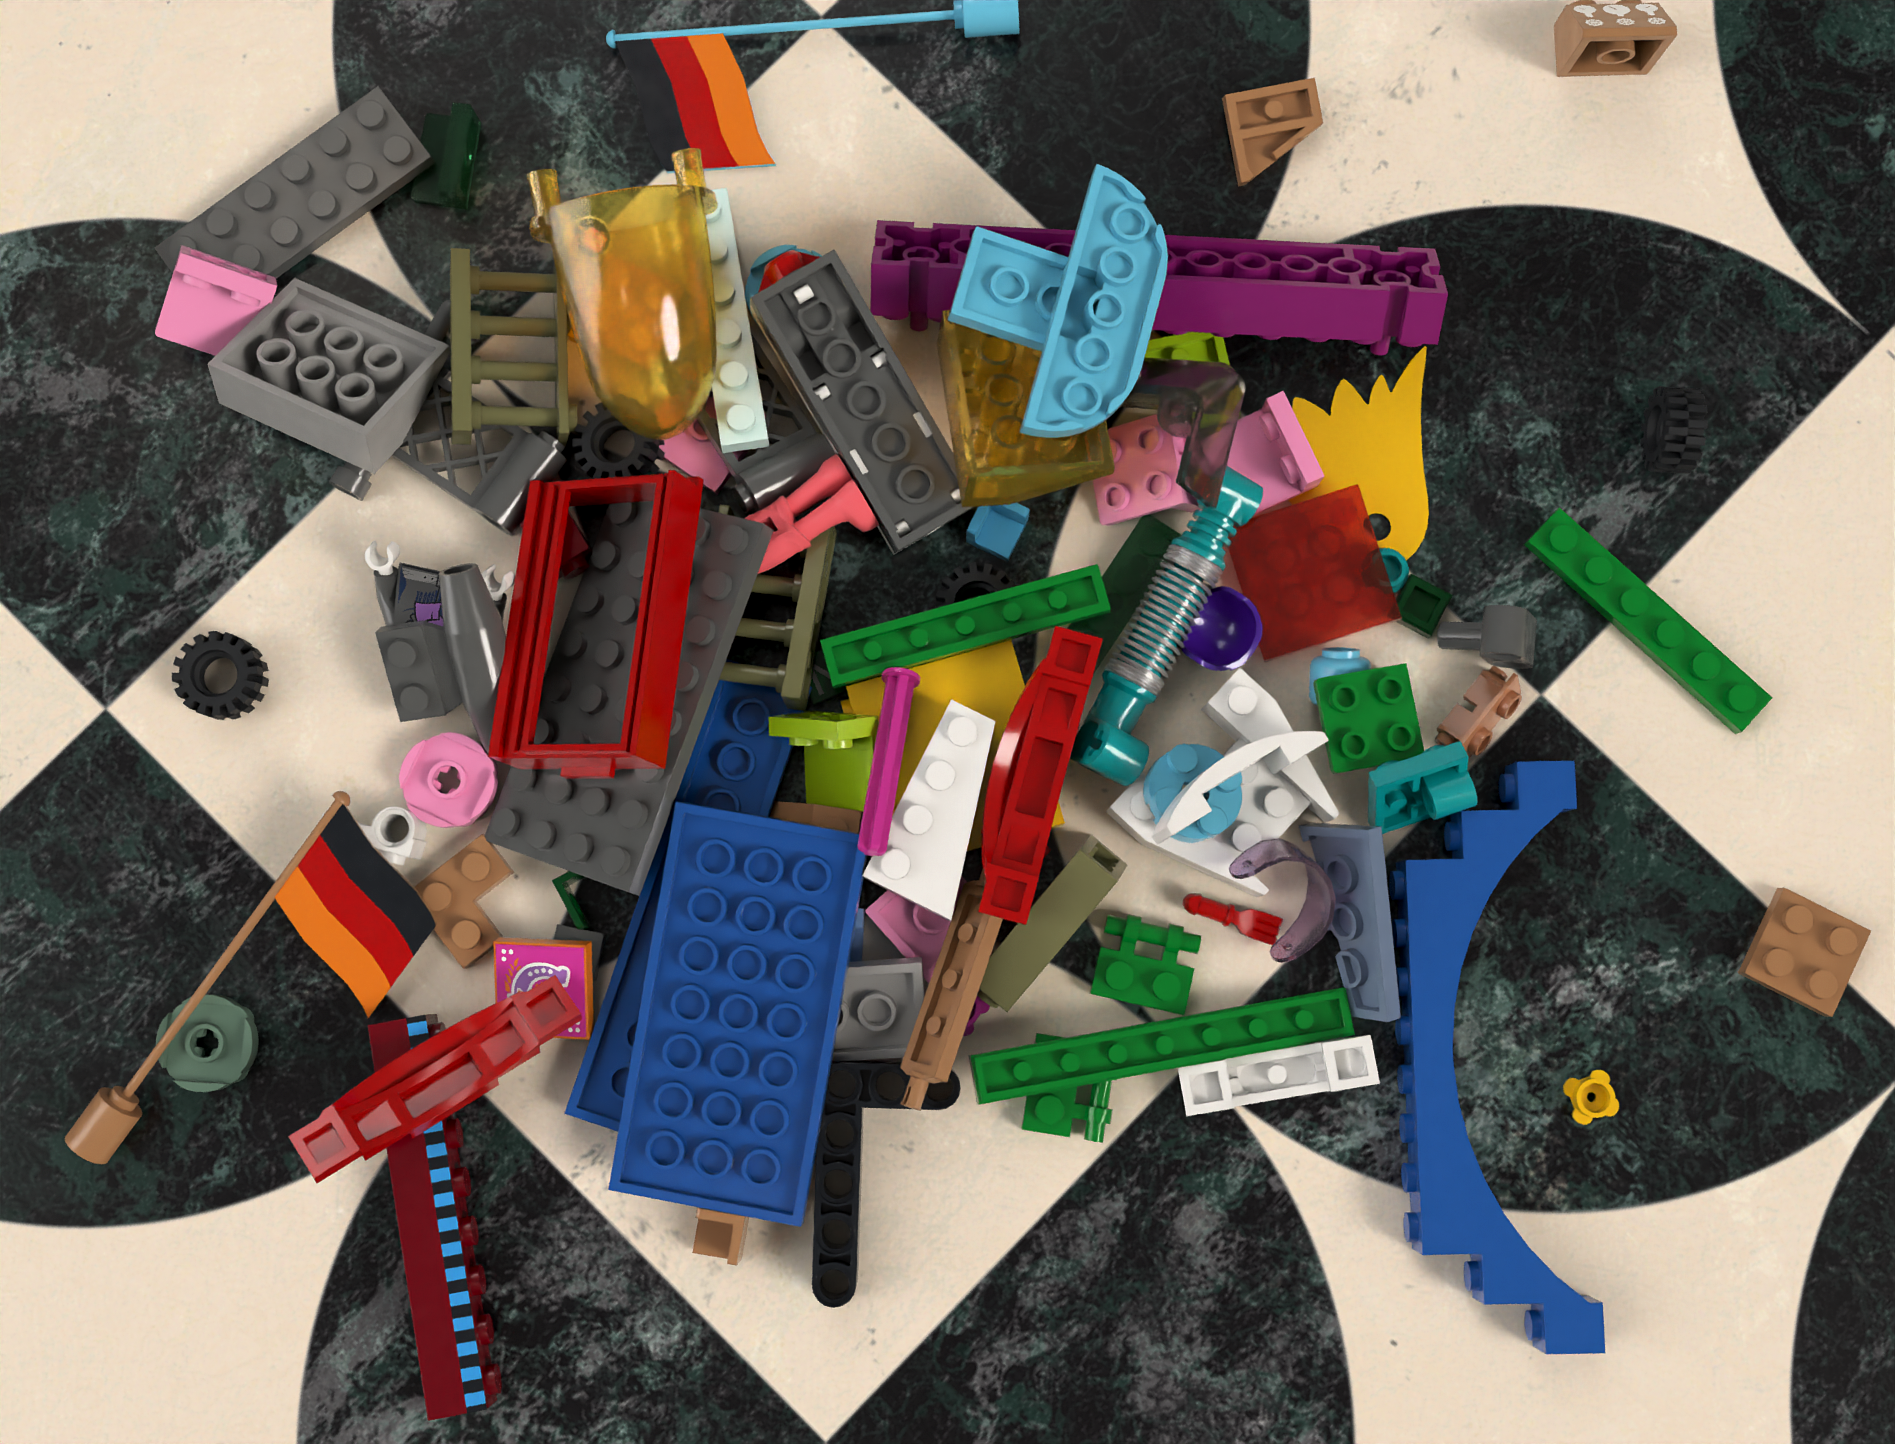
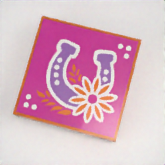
(528, 962)

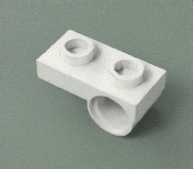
(379, 835)

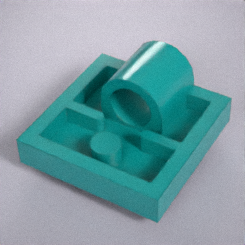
(1420, 788)

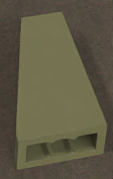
(1050, 923)

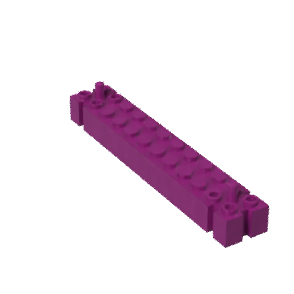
(1208, 284)

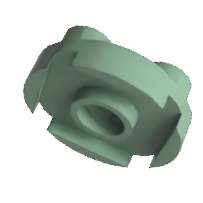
(228, 1063)

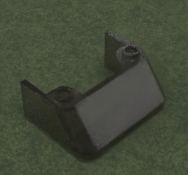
(1196, 404)

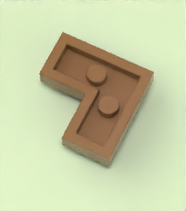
(453, 897)

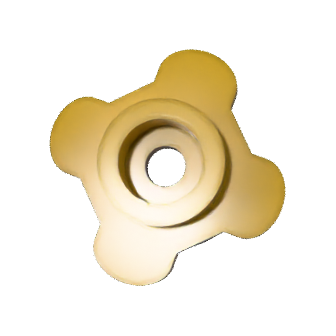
(1604, 1102)

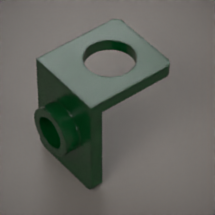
(562, 885)

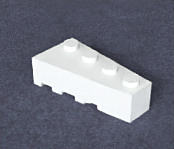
(937, 815)

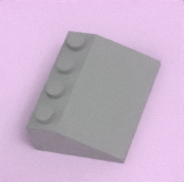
(329, 374)

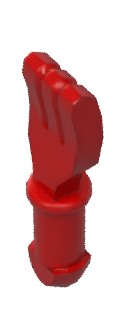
(1249, 922)

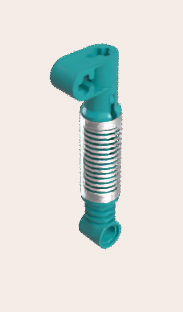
(1135, 676)

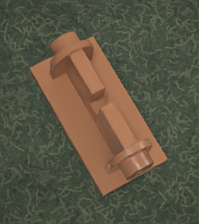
(1492, 700)

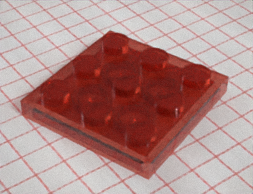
(1313, 573)

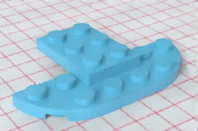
(1080, 310)

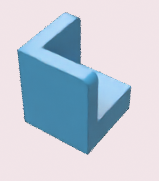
(997, 528)

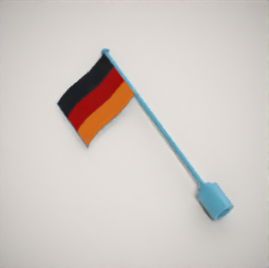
(698, 94)

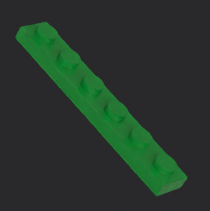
(1648, 621)
(966, 625)

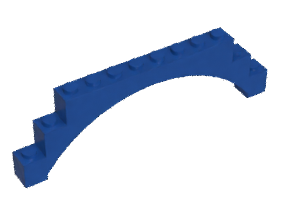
(1448, 1193)

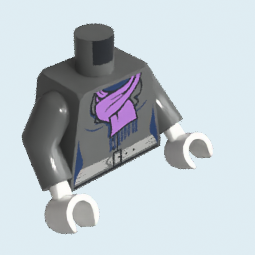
(414, 591)

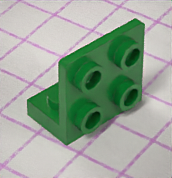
(1368, 718)

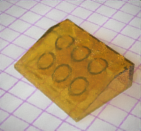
(986, 401)

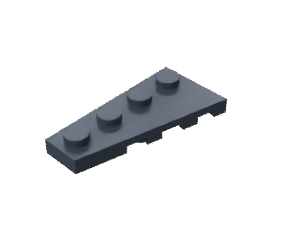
(1362, 917)

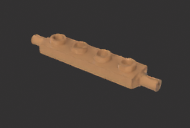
(950, 994)

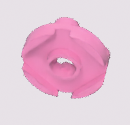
(423, 790)

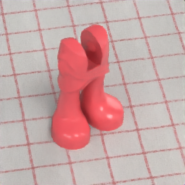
(844, 506)

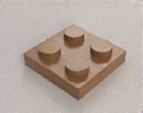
(1804, 952)

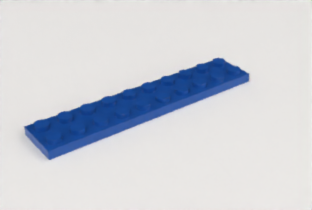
(729, 769)

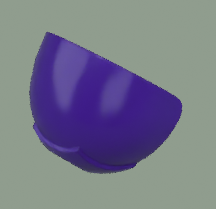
(1225, 631)

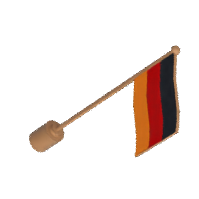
(343, 906)

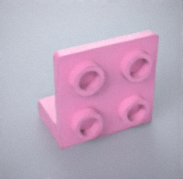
(211, 301)
(1274, 453)
(1143, 475)

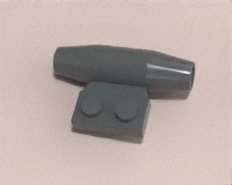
(449, 664)

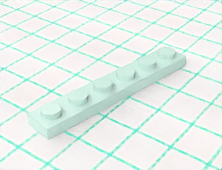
(736, 380)

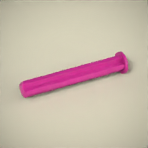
(886, 760)

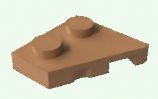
(1269, 123)

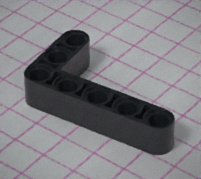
(849, 1158)

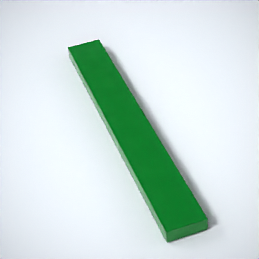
(1160, 1045)

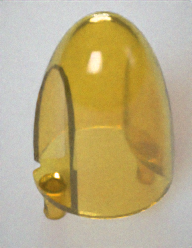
(638, 292)

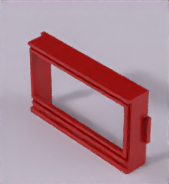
(657, 630)

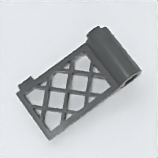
(786, 462)
(505, 486)

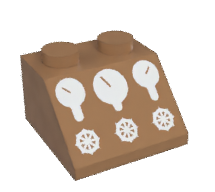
(1611, 38)

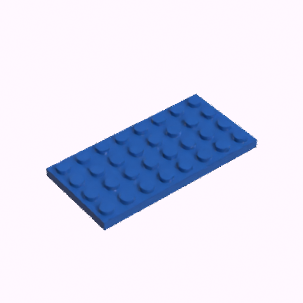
(739, 1013)

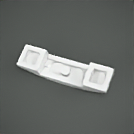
(1276, 751)
(1279, 1074)

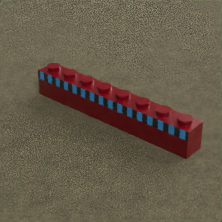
(438, 1248)

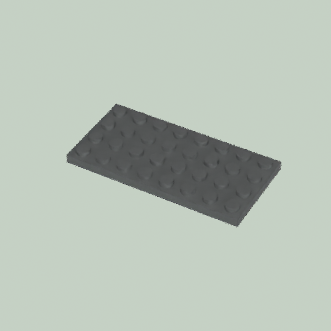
(615, 824)

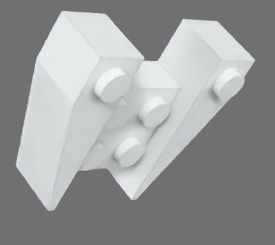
(1268, 800)

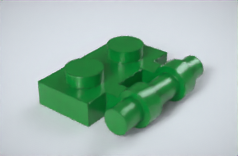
(1142, 979)
(1054, 1110)

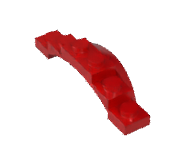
(1031, 773)
(435, 1078)

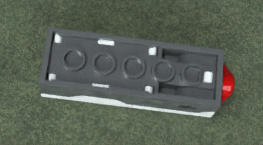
(858, 394)

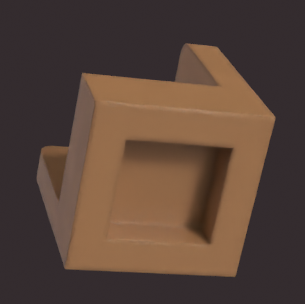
(720, 1235)

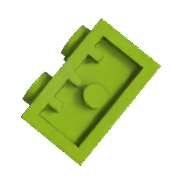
(835, 754)

